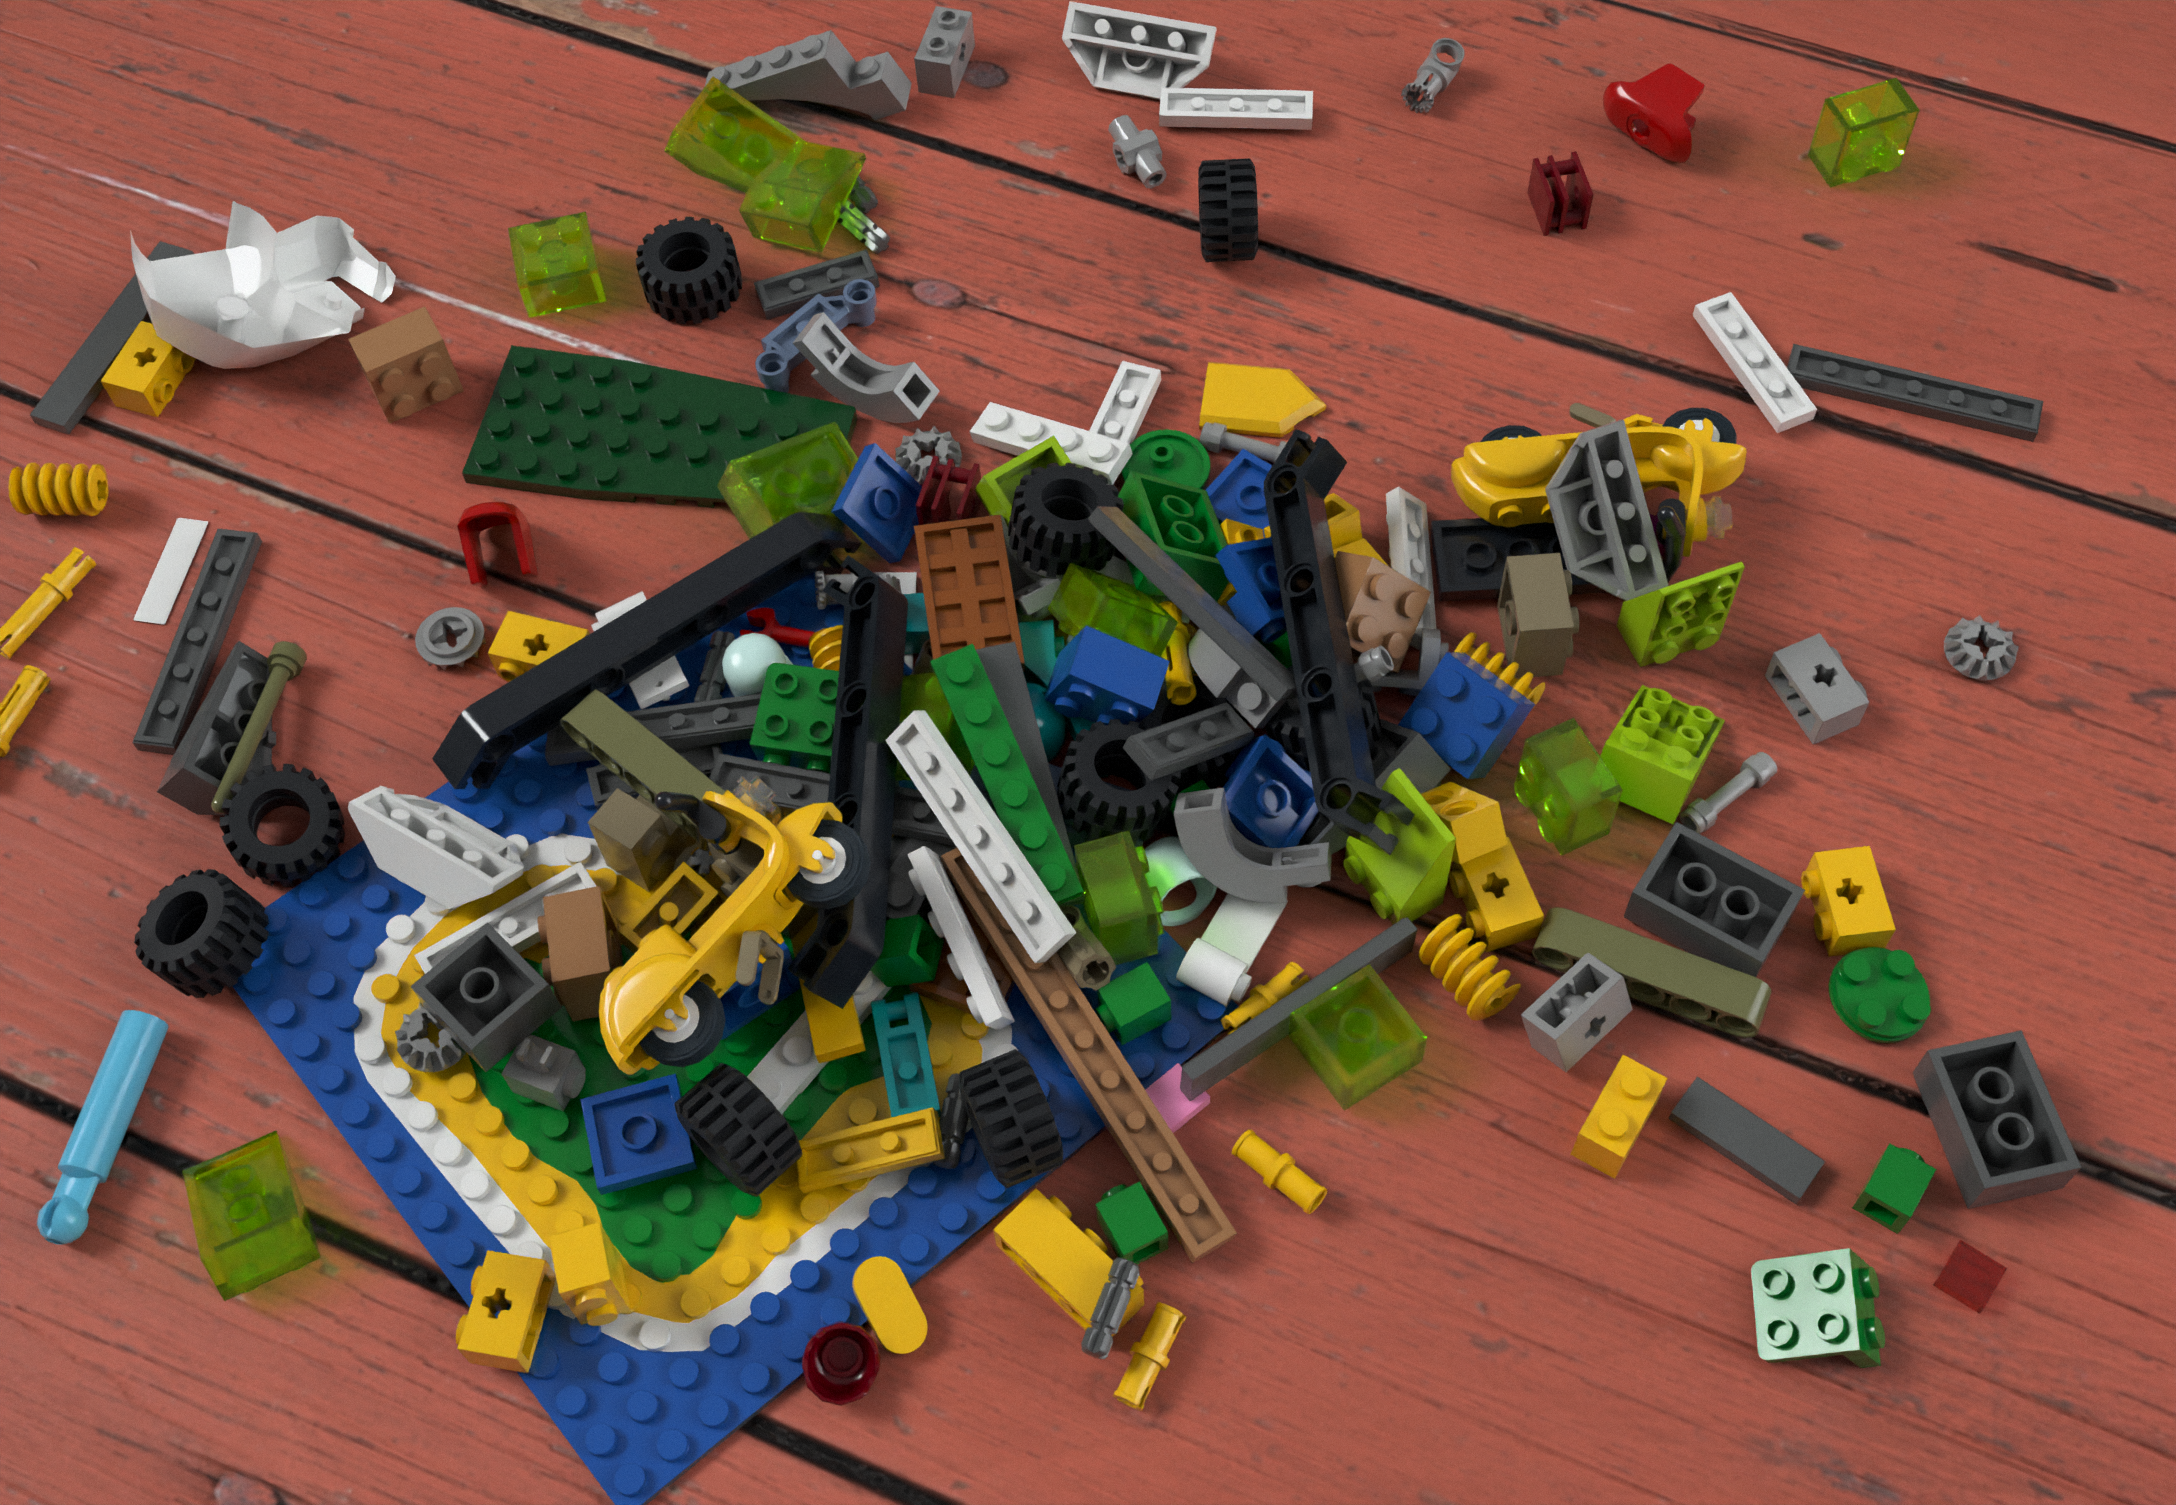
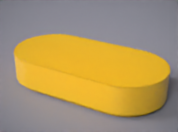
(889, 1305)

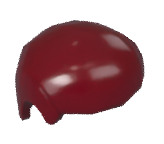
(841, 1363)

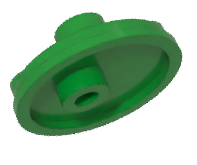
(1171, 457)
(1880, 994)

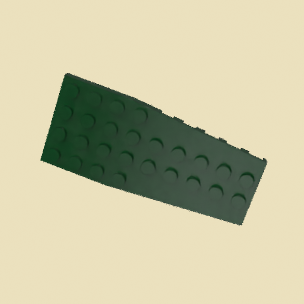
(628, 428)

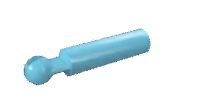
(102, 1124)

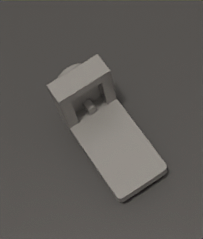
(1412, 681)

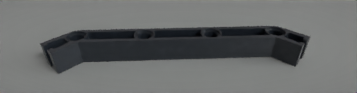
(638, 642)
(1321, 643)
(861, 779)

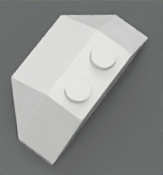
(1136, 50)
(434, 847)

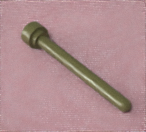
(284, 664)

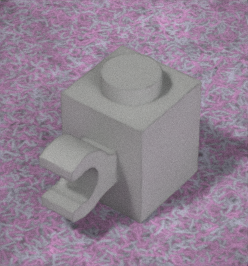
(545, 1072)

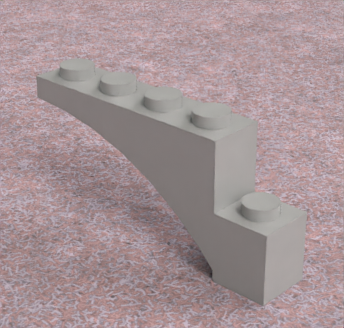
(820, 72)

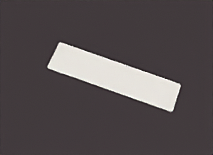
(171, 571)

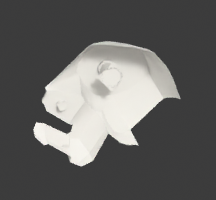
(262, 291)

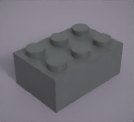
(1713, 901)
(1995, 1119)

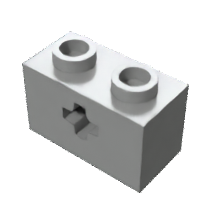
(944, 51)
(1817, 688)
(1577, 1012)

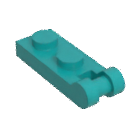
(905, 1056)

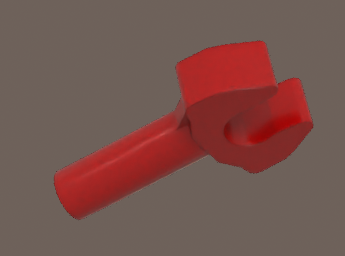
(766, 618)

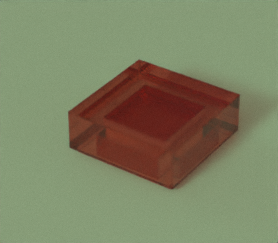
(1970, 1276)

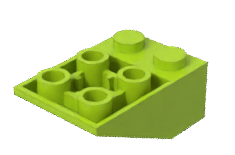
(1679, 616)
(1660, 751)

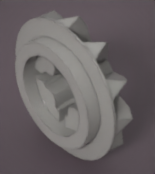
(909, 454)
(432, 639)
(1967, 657)
(420, 1052)

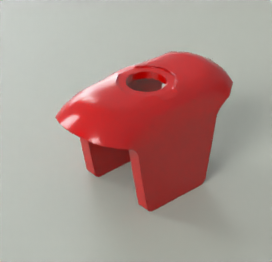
(1656, 111)
(487, 515)

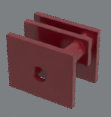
(1553, 206)
(934, 502)

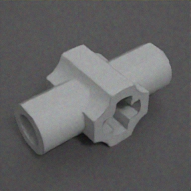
(1137, 151)

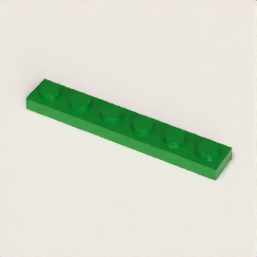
(1004, 770)

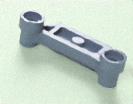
(781, 354)

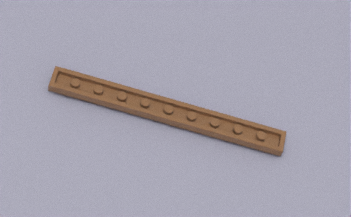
(1103, 1076)

